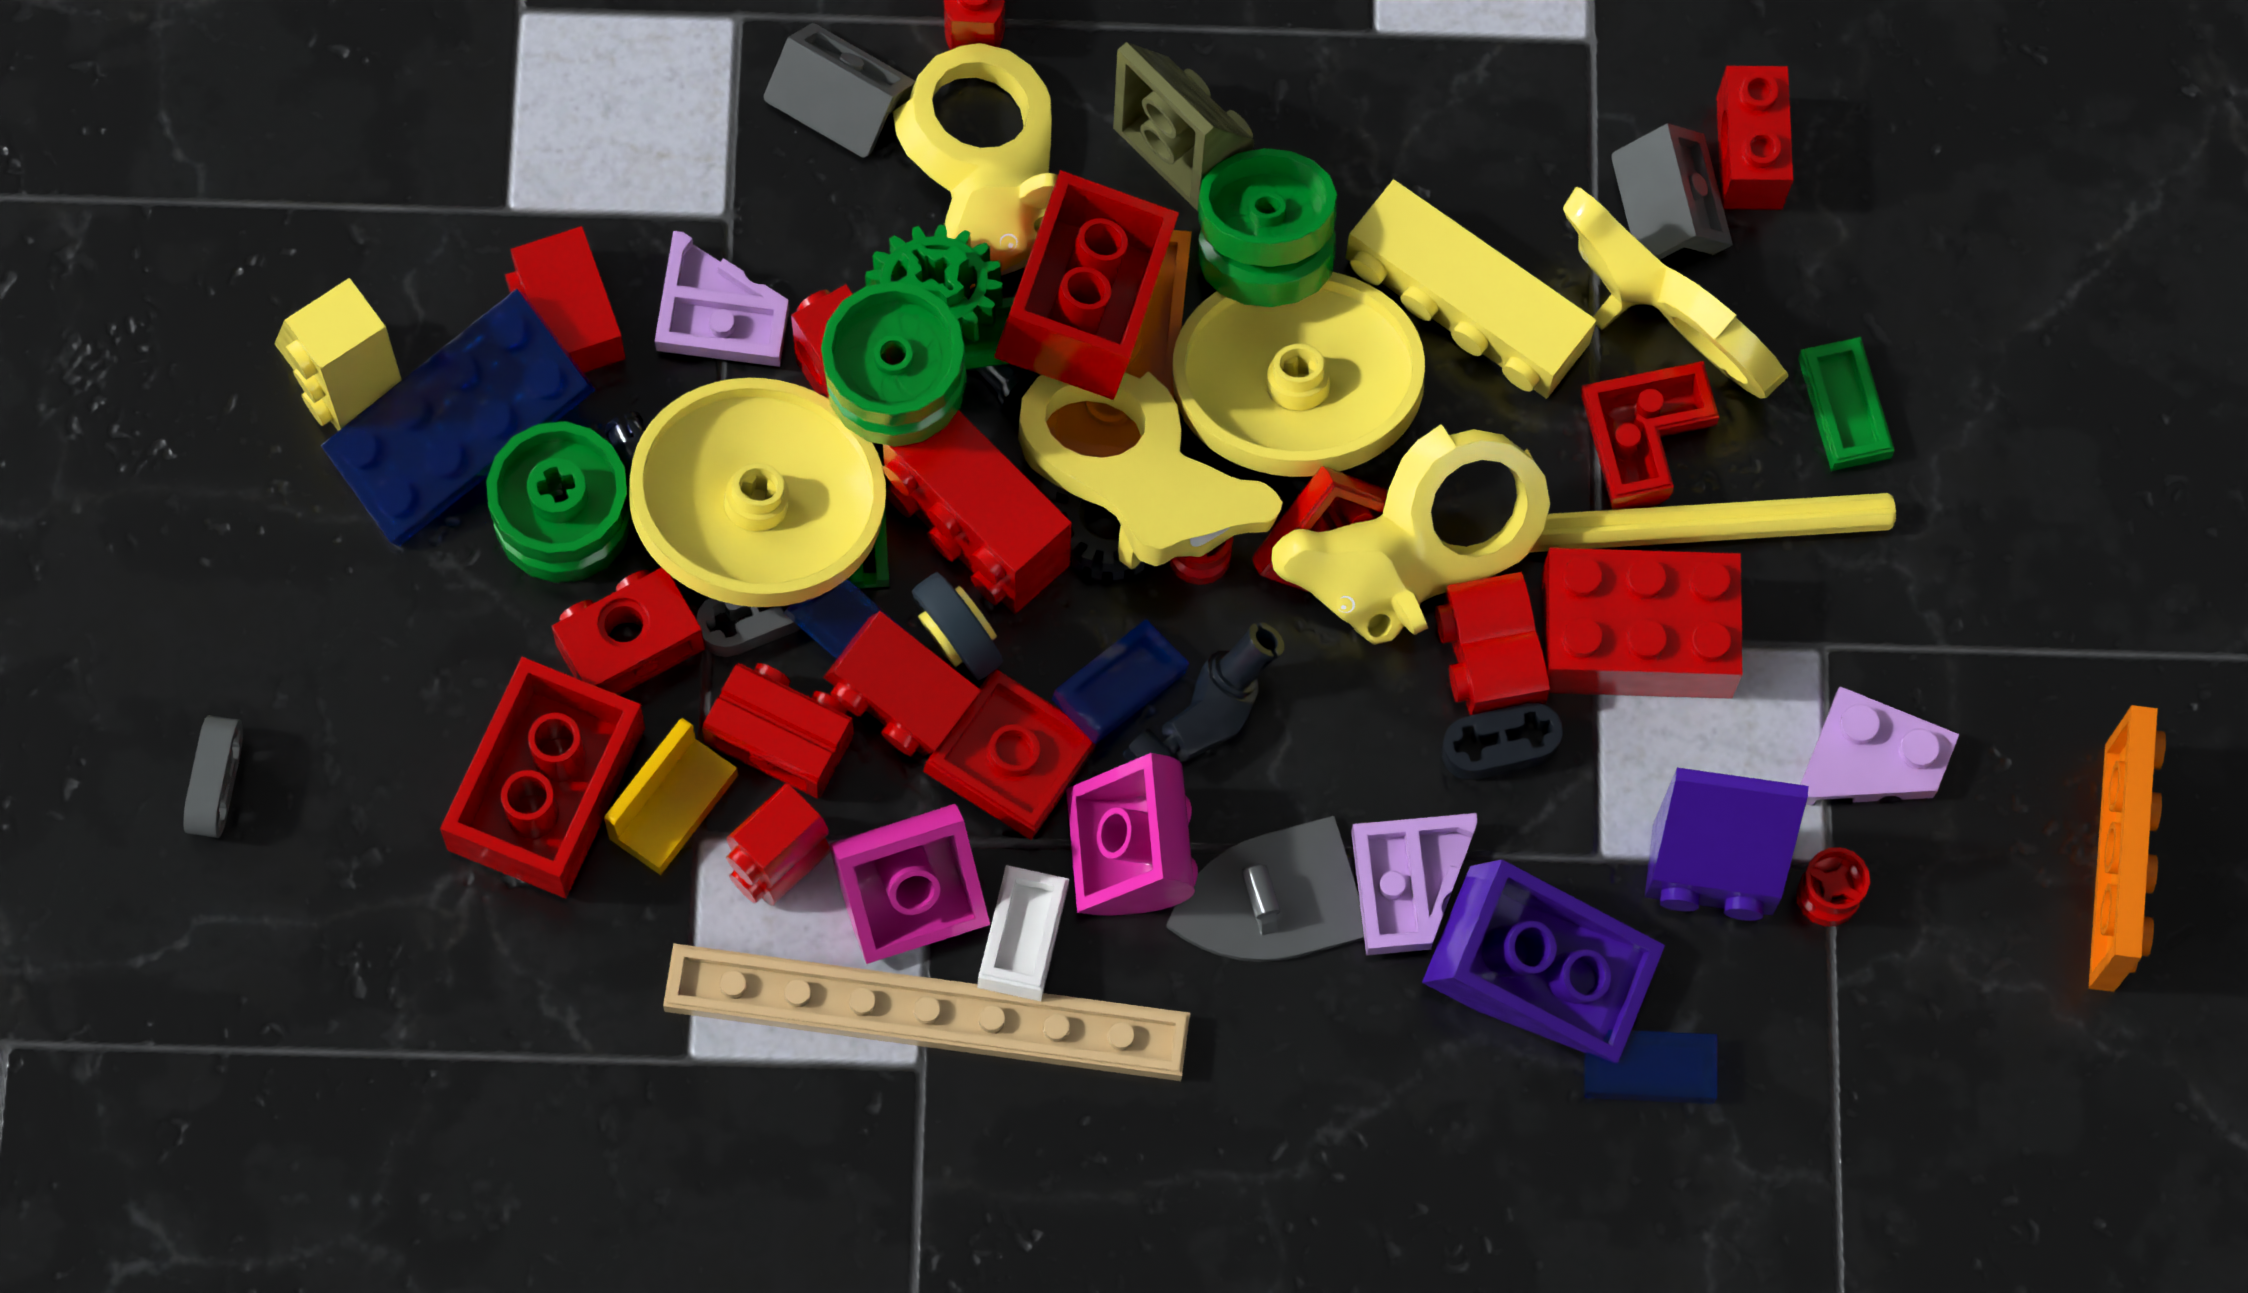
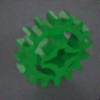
(947, 270)

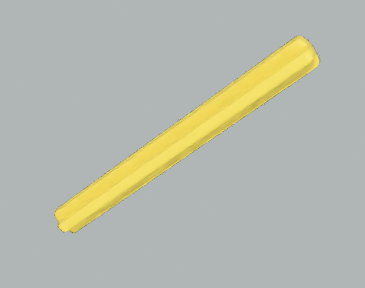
(1718, 522)

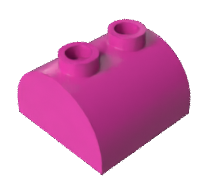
(1132, 838)
(910, 883)

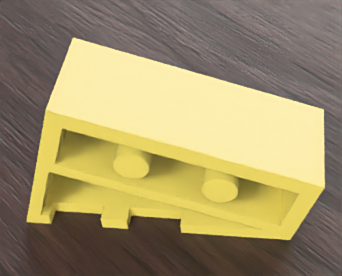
(339, 354)

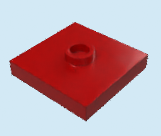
(1011, 754)

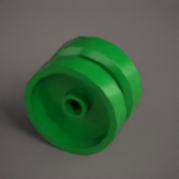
(1267, 227)
(894, 363)
(559, 502)

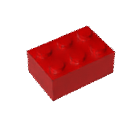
(1086, 285)
(980, 512)
(1642, 622)
(543, 777)

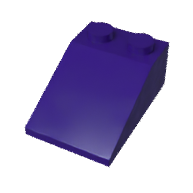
(1724, 843)
(1543, 960)

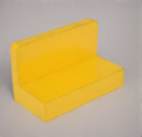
(669, 798)

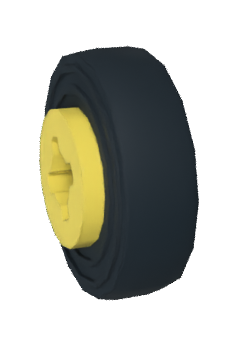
(957, 626)

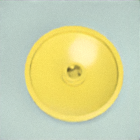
(1300, 379)
(756, 493)

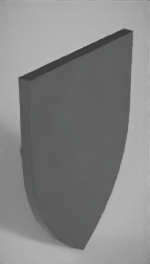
(1274, 897)

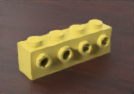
(1469, 290)

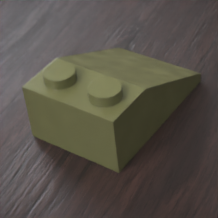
(1173, 119)

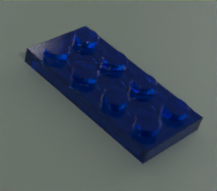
(454, 414)

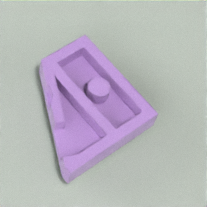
(717, 310)
(1876, 753)
(1408, 877)

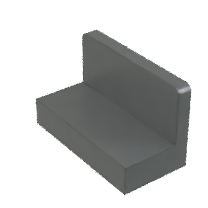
(836, 88)
(1671, 192)

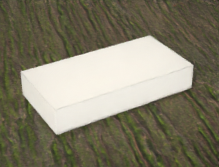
(1023, 933)

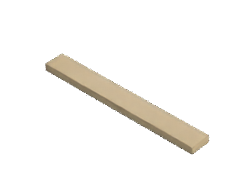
(925, 1012)

